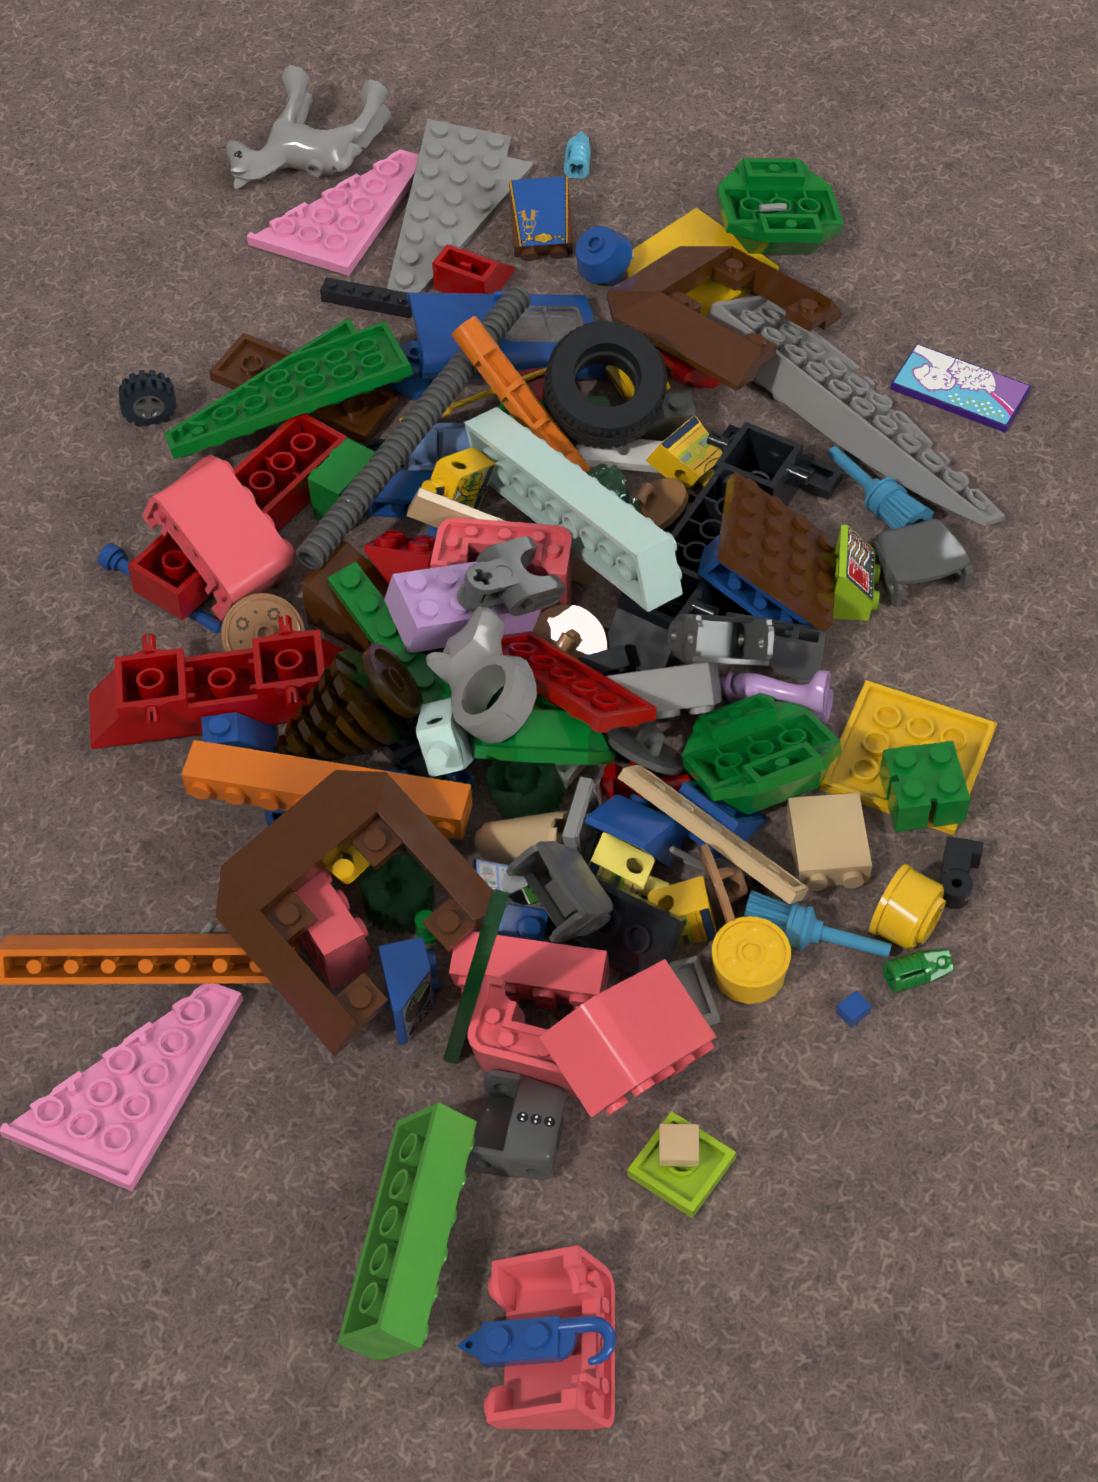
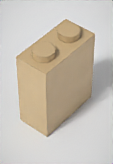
(829, 841)

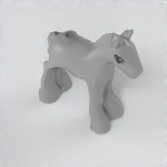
(303, 147)

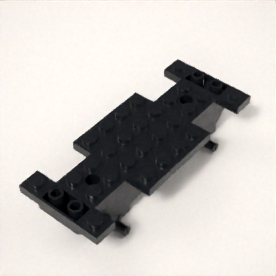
(778, 469)

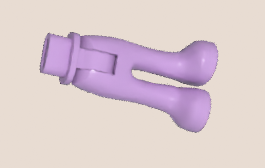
(814, 695)

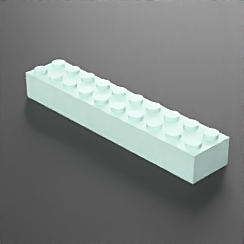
(556, 492)

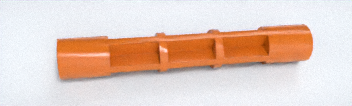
(512, 388)

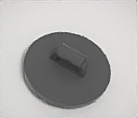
(646, 749)

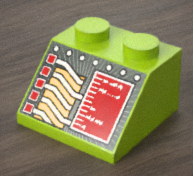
(855, 577)

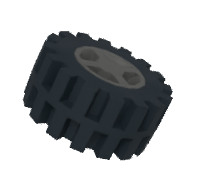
(147, 398)

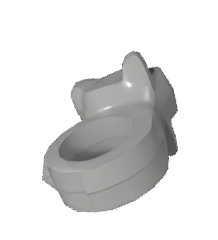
(477, 670)

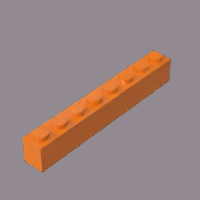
(282, 780)
(127, 959)

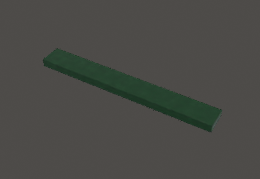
(476, 974)

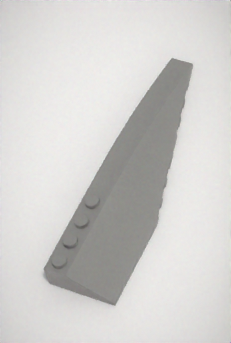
(824, 391)

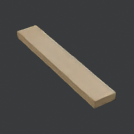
(434, 509)
(714, 833)

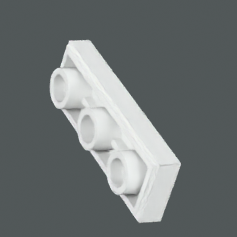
(629, 457)

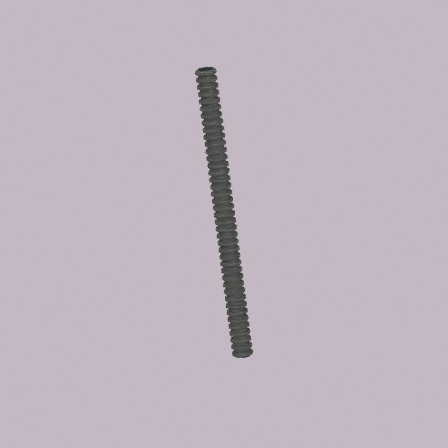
(405, 437)

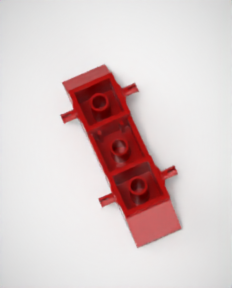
(166, 694)

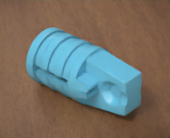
(577, 156)

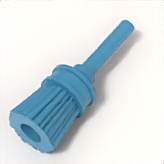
(883, 497)
(802, 926)

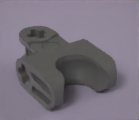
(503, 580)

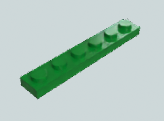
(376, 622)

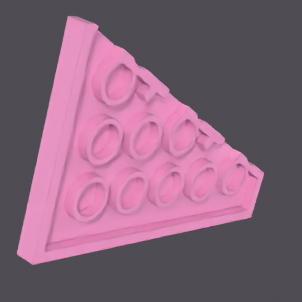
(345, 220)
(127, 1101)

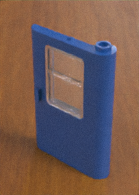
(525, 345)

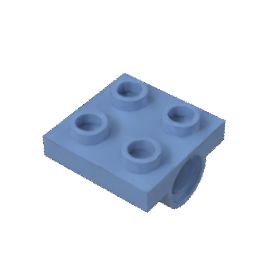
(439, 442)

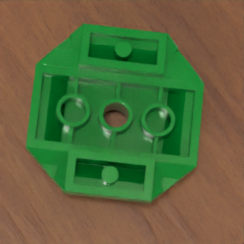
(801, 229)
(548, 737)
(759, 752)

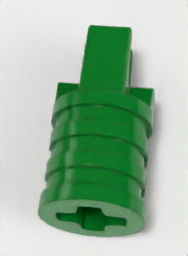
(916, 969)

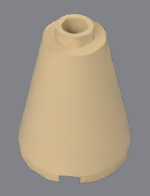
(508, 838)

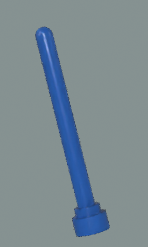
(115, 558)

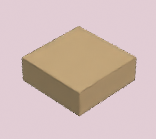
(679, 1145)

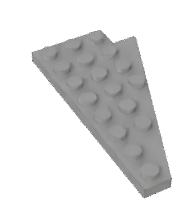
(453, 193)

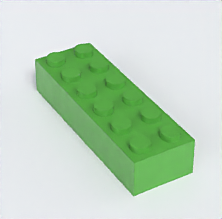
(408, 1234)

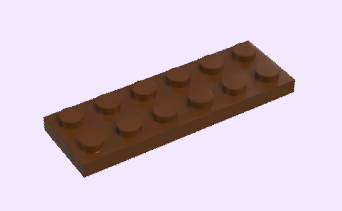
(355, 417)

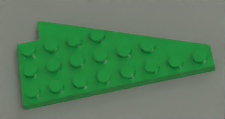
(315, 375)

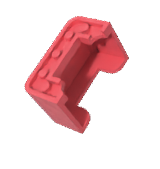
(222, 533)
(465, 538)
(629, 1039)
(505, 1040)

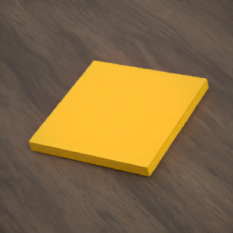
(693, 230)
(896, 719)

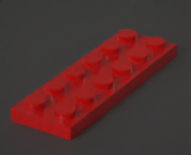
(578, 686)

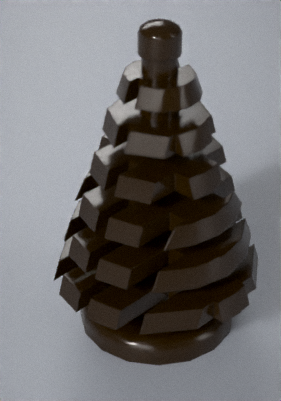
(353, 707)

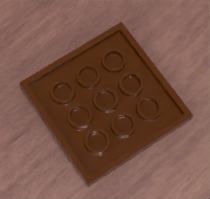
(778, 551)

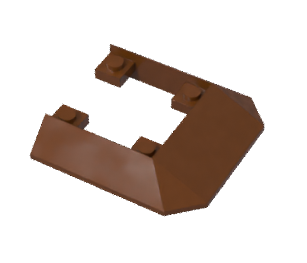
(660, 308)
(267, 915)

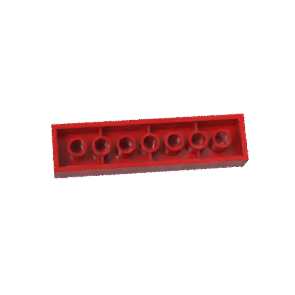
(279, 482)

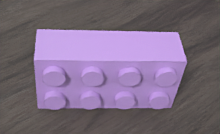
(428, 608)

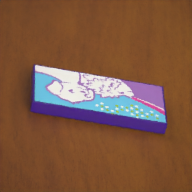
(960, 387)

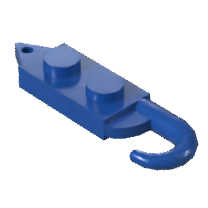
(536, 1340)

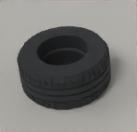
(614, 346)

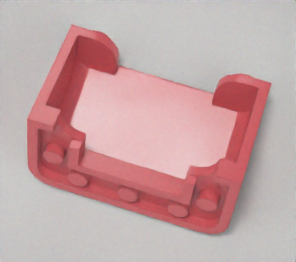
(558, 1393)

